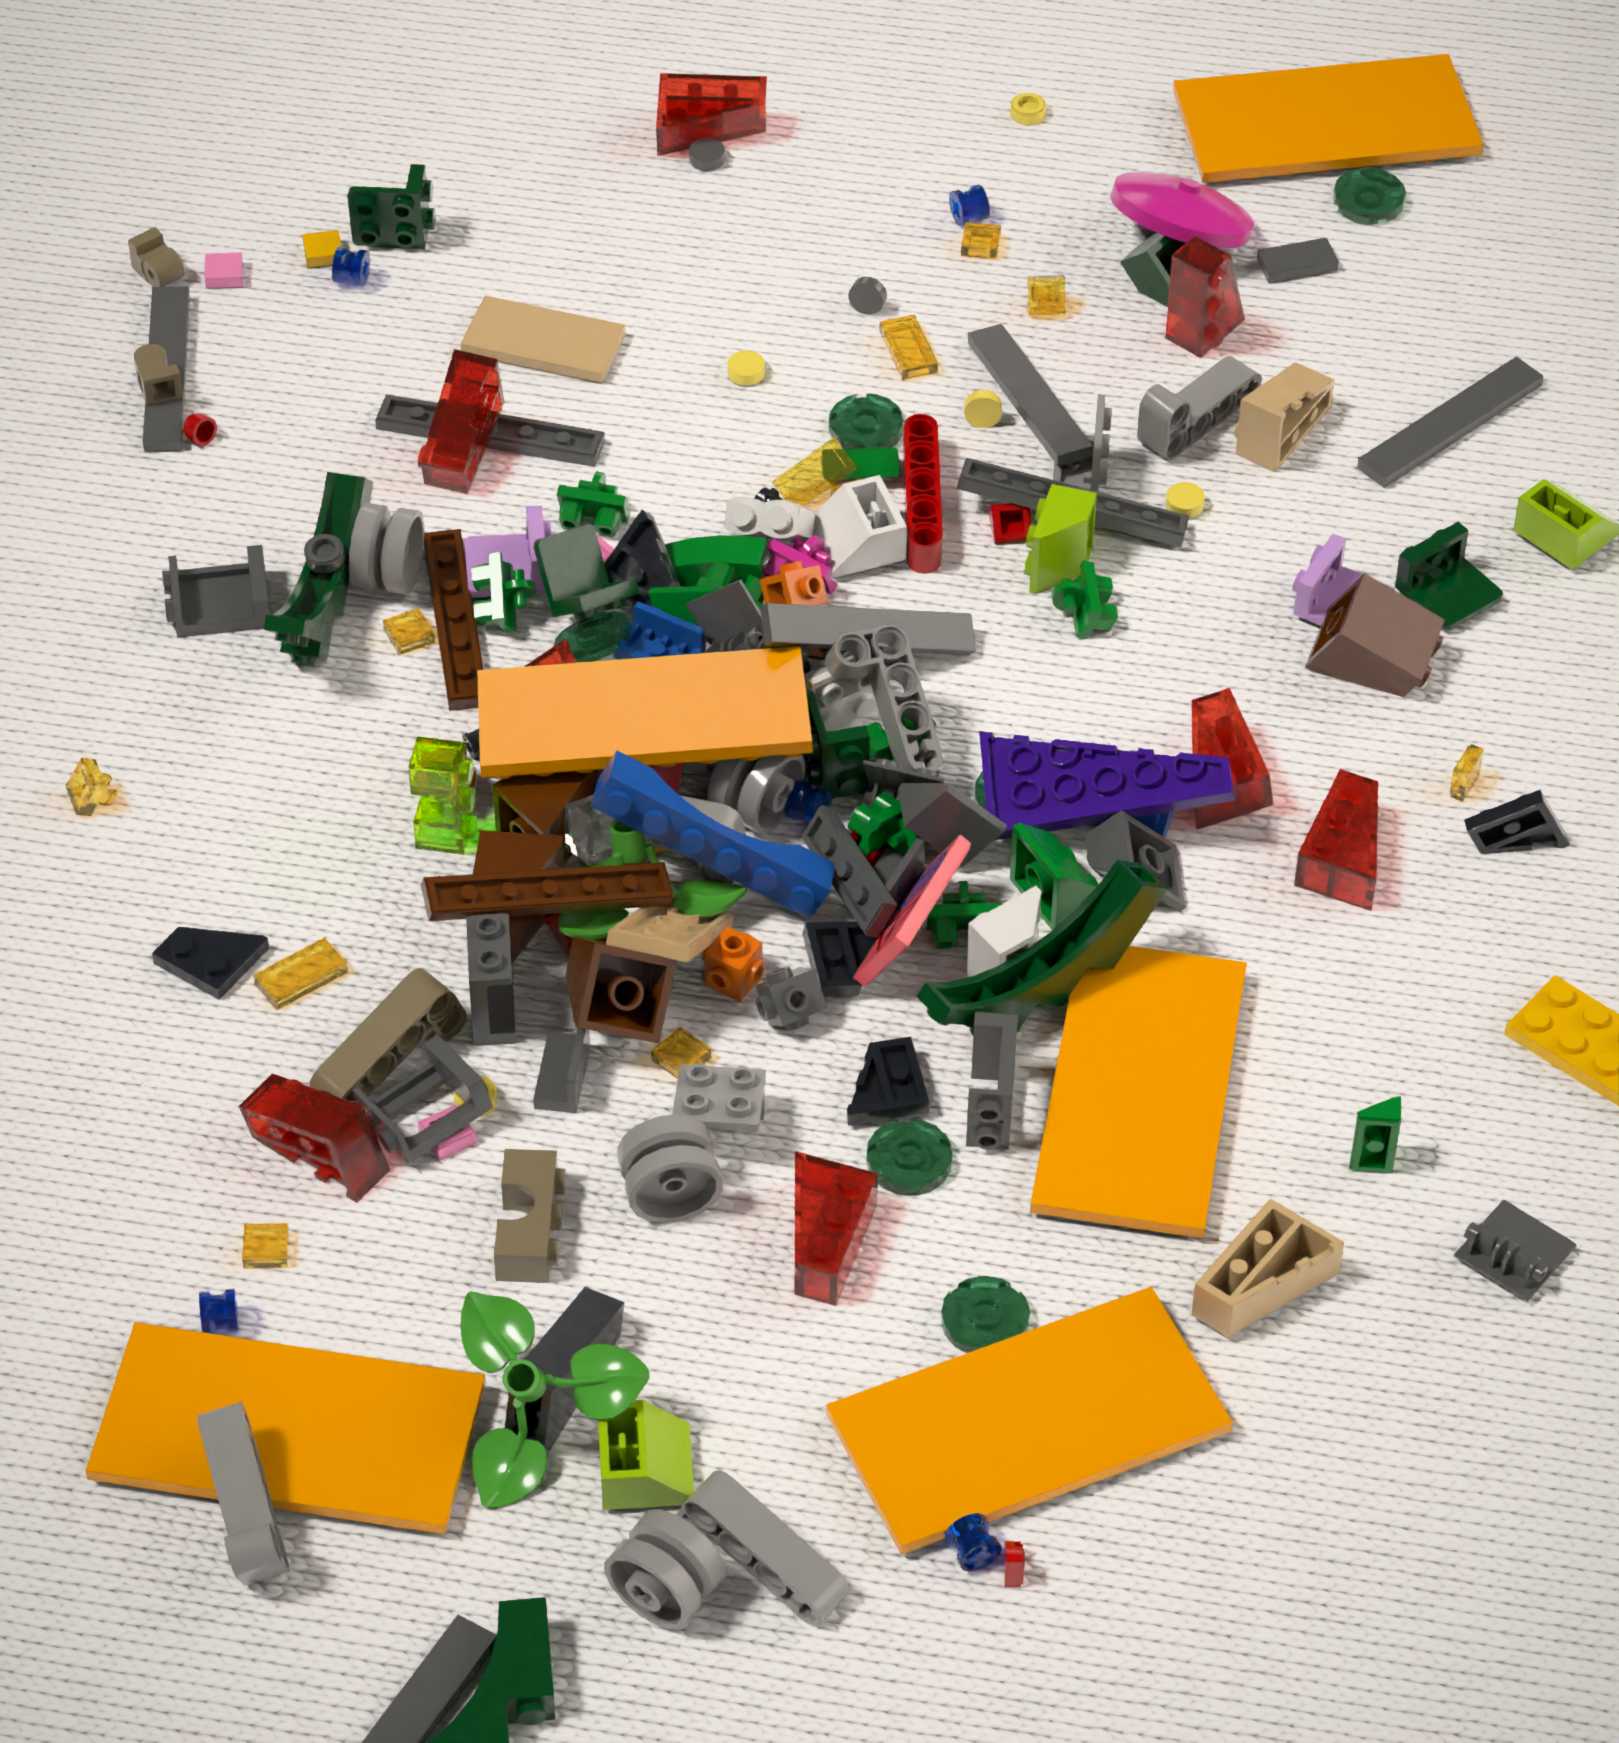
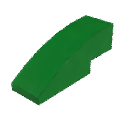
(696, 555)

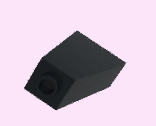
(586, 1321)

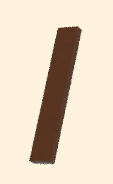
(453, 617)
(547, 891)

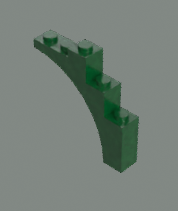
(309, 613)
(1052, 967)
(515, 1684)

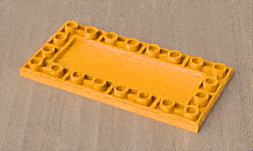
(1327, 118)
(645, 707)
(1141, 1092)
(1028, 1418)
(329, 1426)

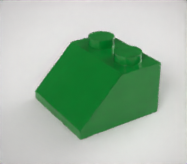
(1045, 863)

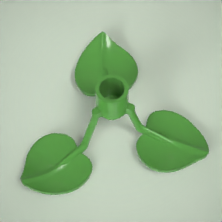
(629, 847)
(604, 1383)

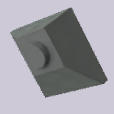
(1132, 841)

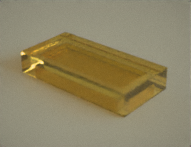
(908, 347)
(815, 473)
(300, 973)

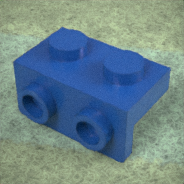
(660, 635)

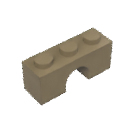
(526, 1244)

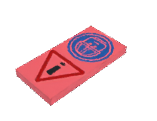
(912, 911)

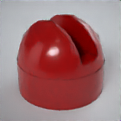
(200, 428)

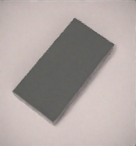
(1297, 260)

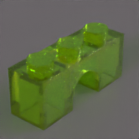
(442, 780)

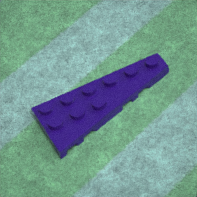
(1087, 783)

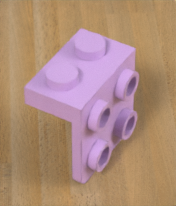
(515, 549)
(1323, 580)

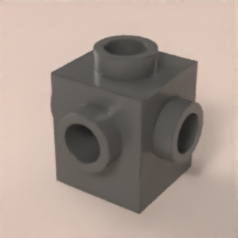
(790, 997)

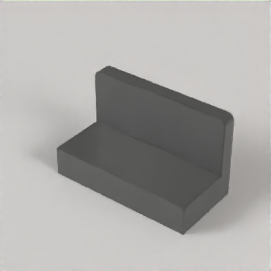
(900, 869)
(562, 1071)

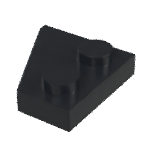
(642, 556)
(1516, 825)
(836, 954)
(209, 957)
(888, 1084)

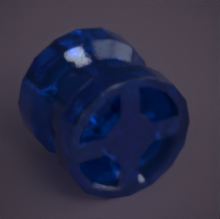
(969, 205)
(350, 266)
(805, 801)
(219, 1311)
(973, 1542)

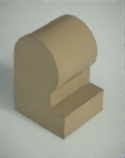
(154, 259)
(155, 378)

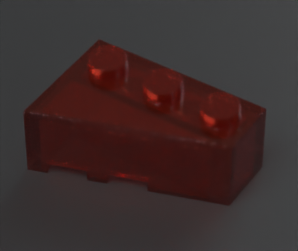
(1202, 297)
(1222, 732)
(1342, 843)
(319, 1130)
(830, 1223)

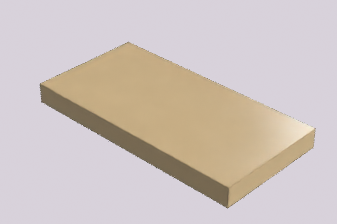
(544, 339)
(667, 932)

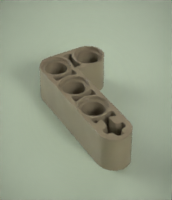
(390, 1034)

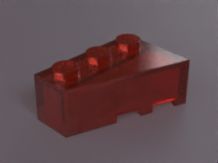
(708, 108)
(462, 422)

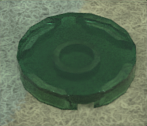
(1369, 195)
(866, 422)
(596, 636)
(909, 1157)
(983, 1313)

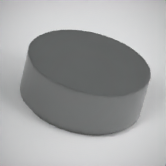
(706, 154)
(867, 295)
(324, 553)

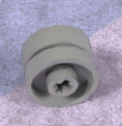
(386, 548)
(756, 788)
(669, 1168)
(664, 1569)

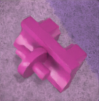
(809, 553)

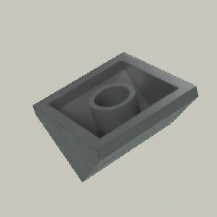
(943, 813)

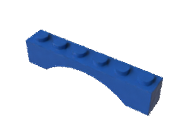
(775, 870)

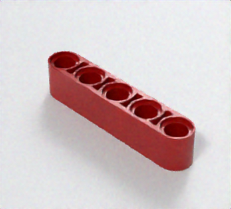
(922, 493)

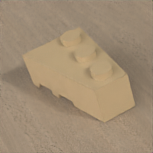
(1281, 414)
(1265, 1269)

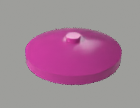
(1181, 209)

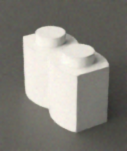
(769, 519)

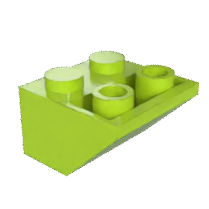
(1562, 523)
(1060, 537)
(645, 1458)

